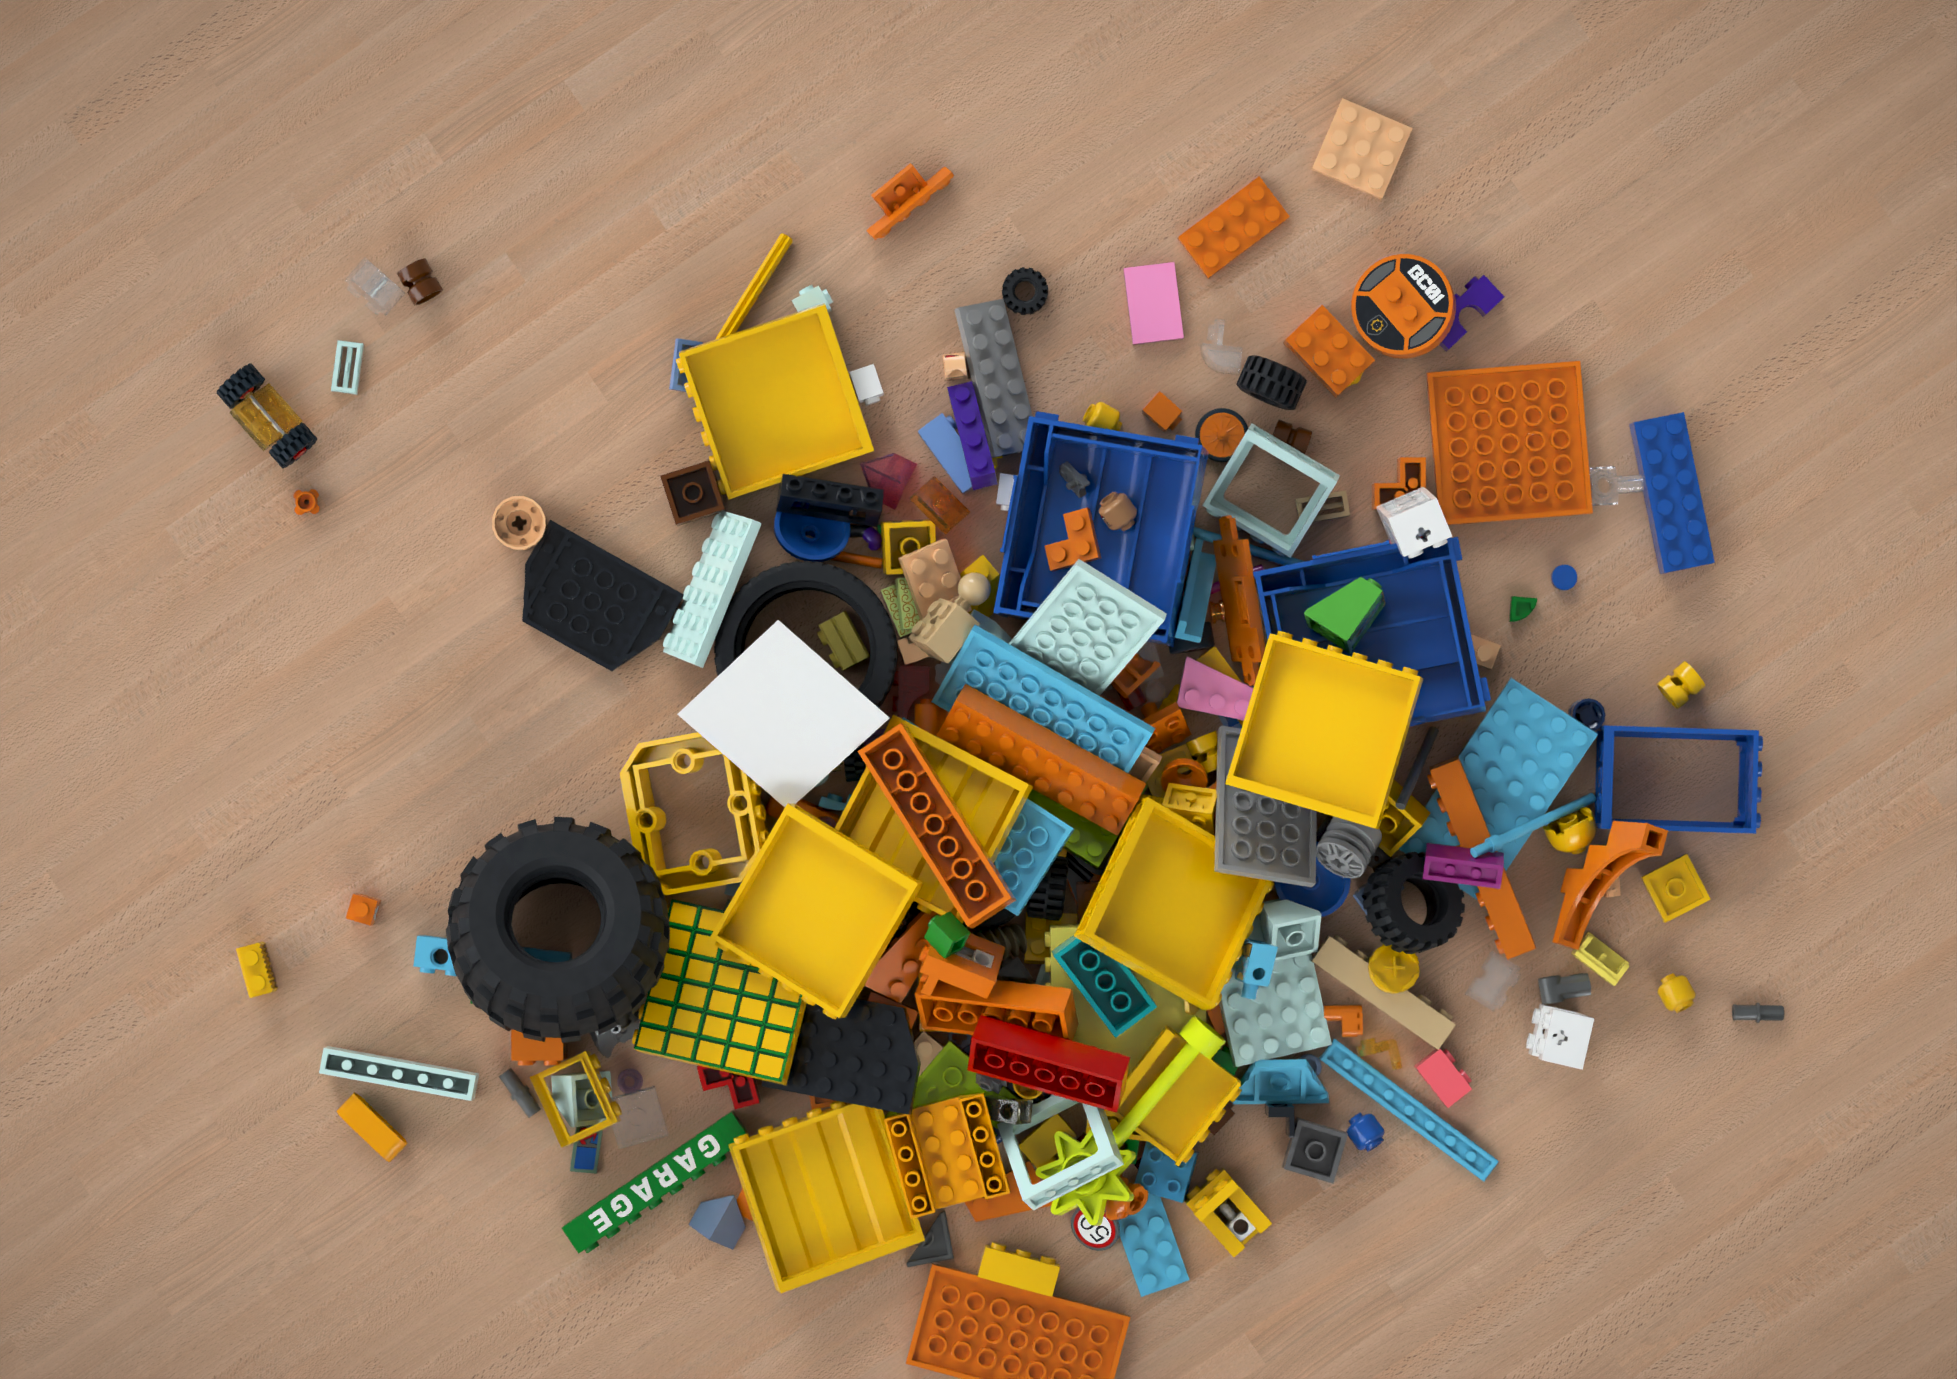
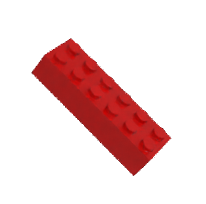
(1048, 1063)

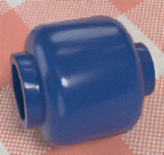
(1365, 1132)

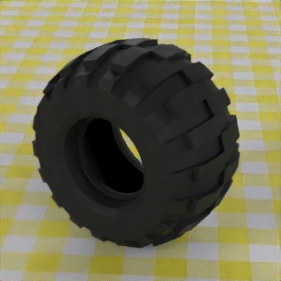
(573, 994)

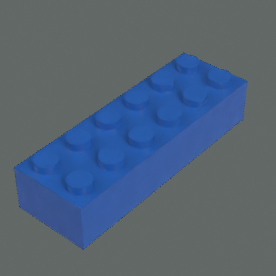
(1671, 493)

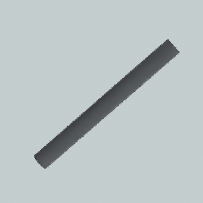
(1417, 768)

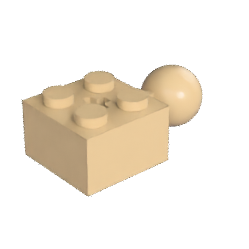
(949, 623)

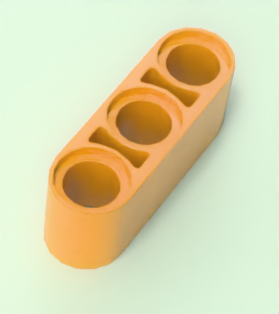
(372, 1127)

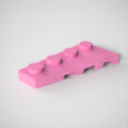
(1212, 691)

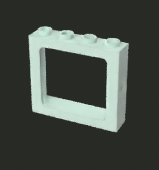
(1259, 531)
(1073, 1177)

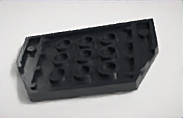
(594, 599)
(856, 1058)

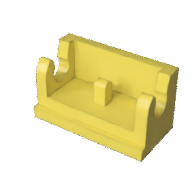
(1601, 959)

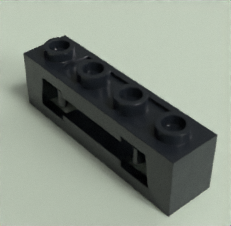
(829, 500)

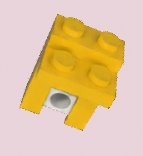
(1211, 1195)

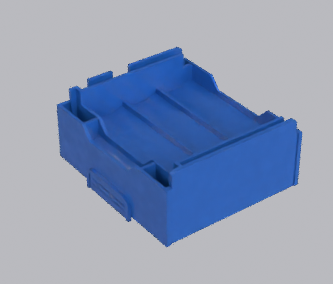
(1148, 558)
(1417, 629)

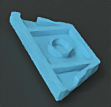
(1281, 1083)

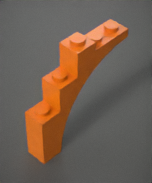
(1603, 865)

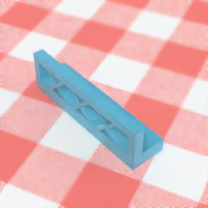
(1196, 594)

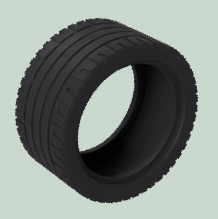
(819, 577)

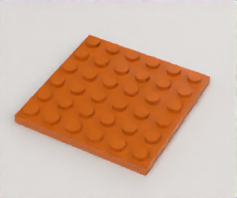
(1509, 442)

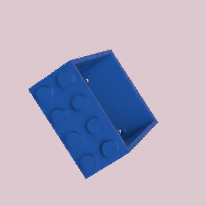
(1749, 770)

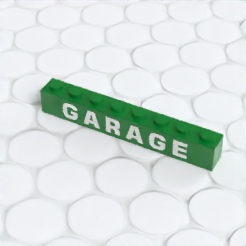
(653, 1183)

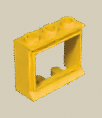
(600, 1086)

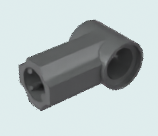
(1557, 988)

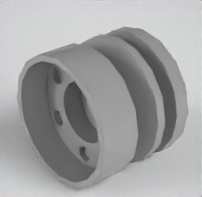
(1347, 847)

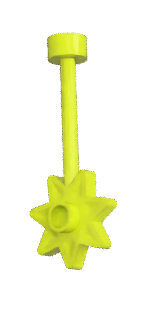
(1094, 1195)

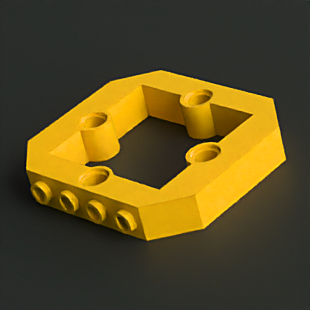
(647, 839)

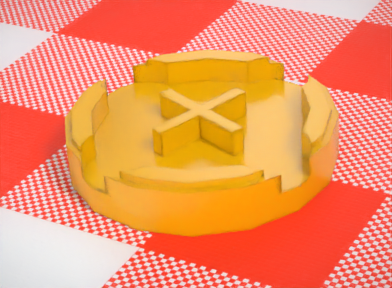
(1393, 970)

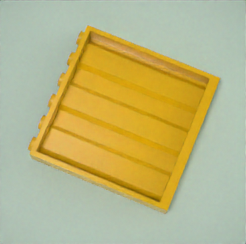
(981, 792)
(824, 1193)

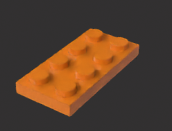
(1233, 227)

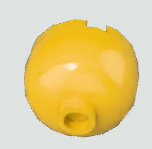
(1572, 831)

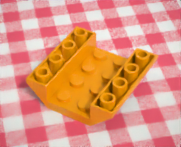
(946, 1154)

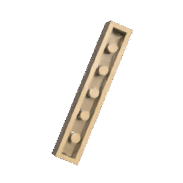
(1403, 1007)

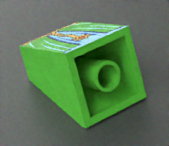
(1347, 613)

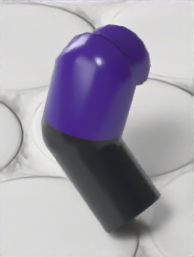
(869, 534)

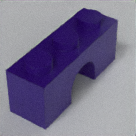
(1479, 295)

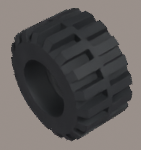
(1271, 382)
(1049, 896)

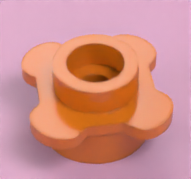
(301, 507)

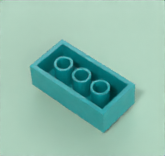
(1105, 984)

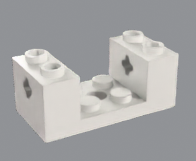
(1412, 517)
(1570, 1036)

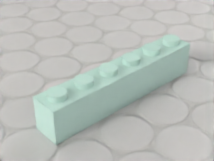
(399, 1073)

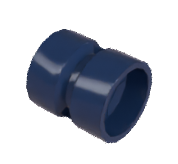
(1588, 712)

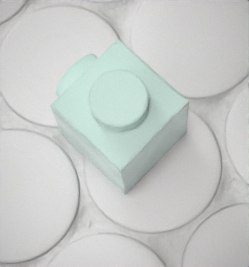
(812, 297)

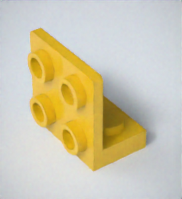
(1193, 804)

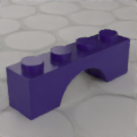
(972, 435)

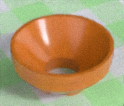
(1196, 778)

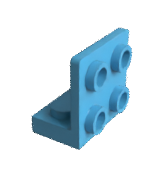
(1162, 1176)

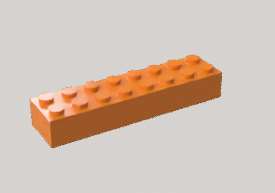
(1041, 759)
(936, 825)

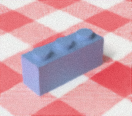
(947, 448)

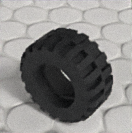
(1391, 920)

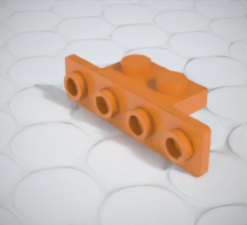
(903, 195)

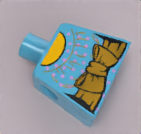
(1256, 957)

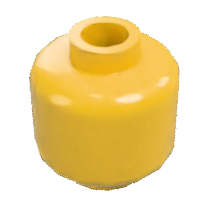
(1102, 416)
(1676, 993)

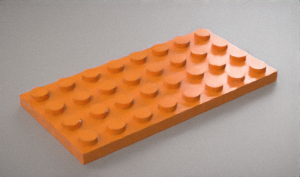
(1006, 1332)

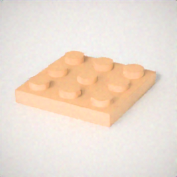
(1361, 148)

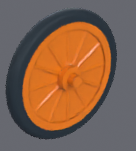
(1220, 433)

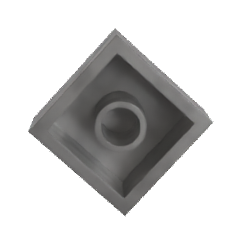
(1315, 1150)

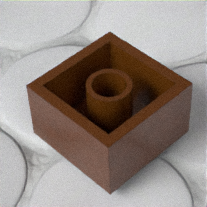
(693, 493)

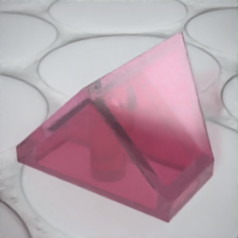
(890, 474)

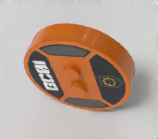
(1403, 306)

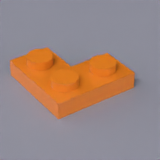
(1080, 544)

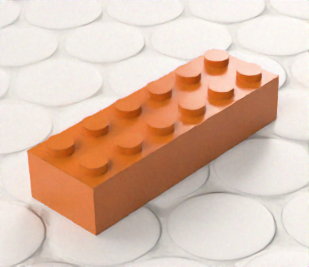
(1027, 1005)

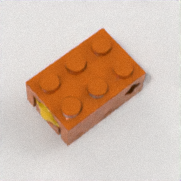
(1329, 351)

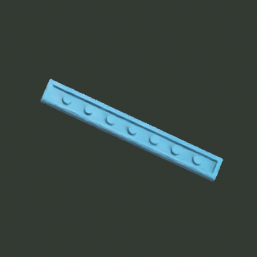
(1409, 1110)

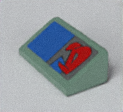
(586, 1152)

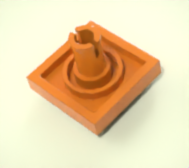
(1168, 725)

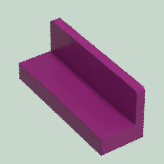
(1458, 866)

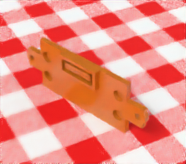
(1239, 599)

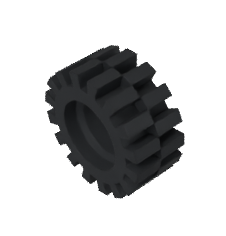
(1025, 275)

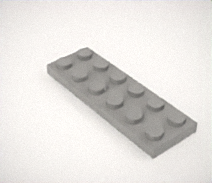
(995, 375)

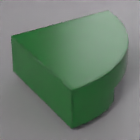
(1521, 607)

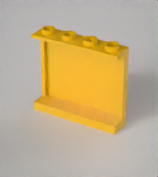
(1188, 1105)

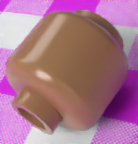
(1117, 511)

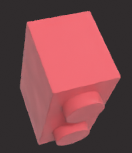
(1443, 1077)

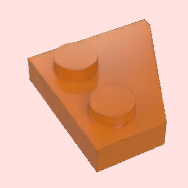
(1133, 675)

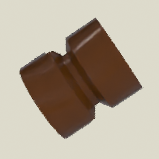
(419, 280)
(1296, 438)

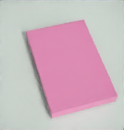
(1153, 303)

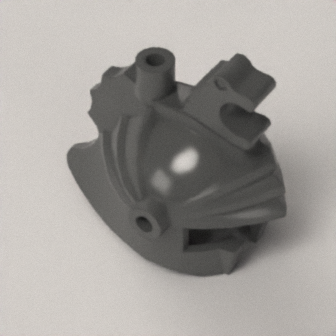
(621, 1033)

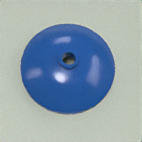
(828, 535)
(1324, 896)

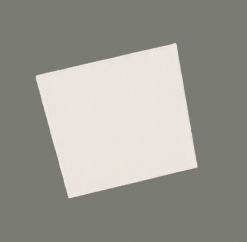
(783, 715)

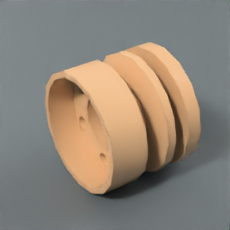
(506, 514)

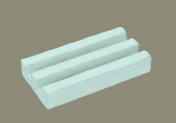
(357, 368)

